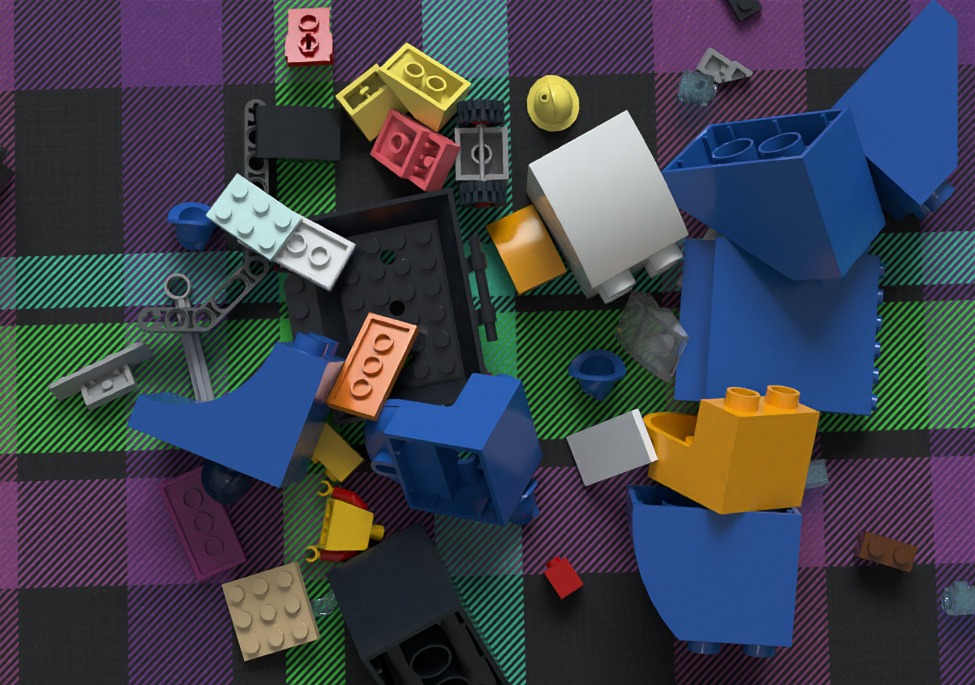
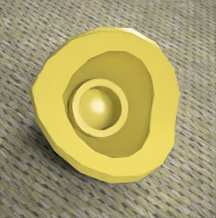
(553, 103)

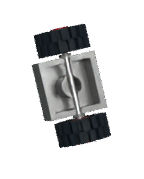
(483, 154)

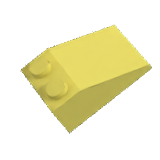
(424, 86)

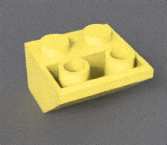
(369, 102)

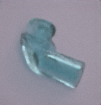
(324, 605)

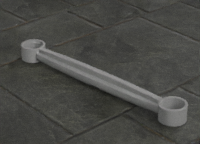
(192, 346)

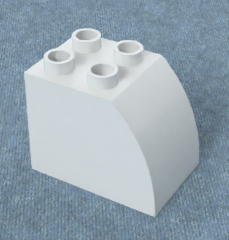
(607, 208)

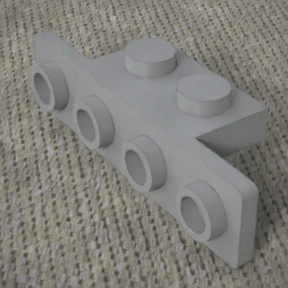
(105, 378)

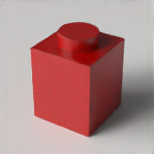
(562, 576)

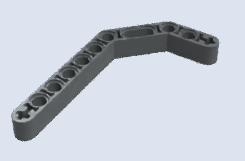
(243, 274)

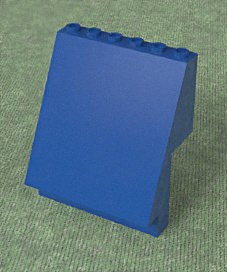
(764, 330)

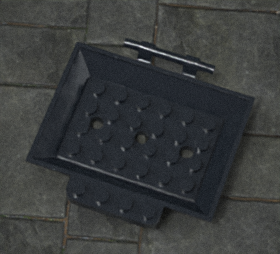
(426, 277)

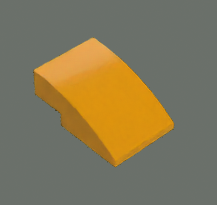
(526, 249)

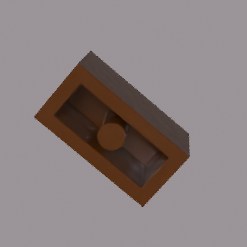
(885, 551)

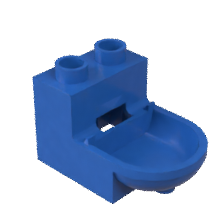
(420, 440)

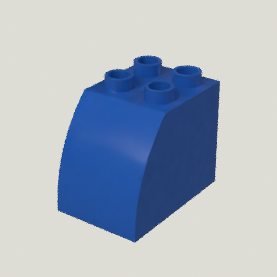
(717, 572)

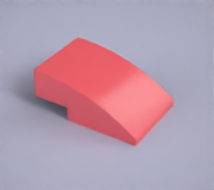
(414, 151)

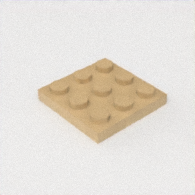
(271, 611)

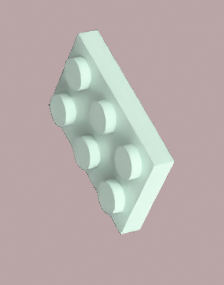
(254, 217)

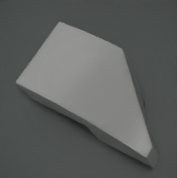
(722, 68)

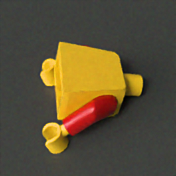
(345, 526)

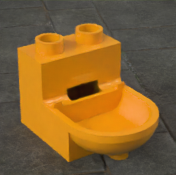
(737, 450)

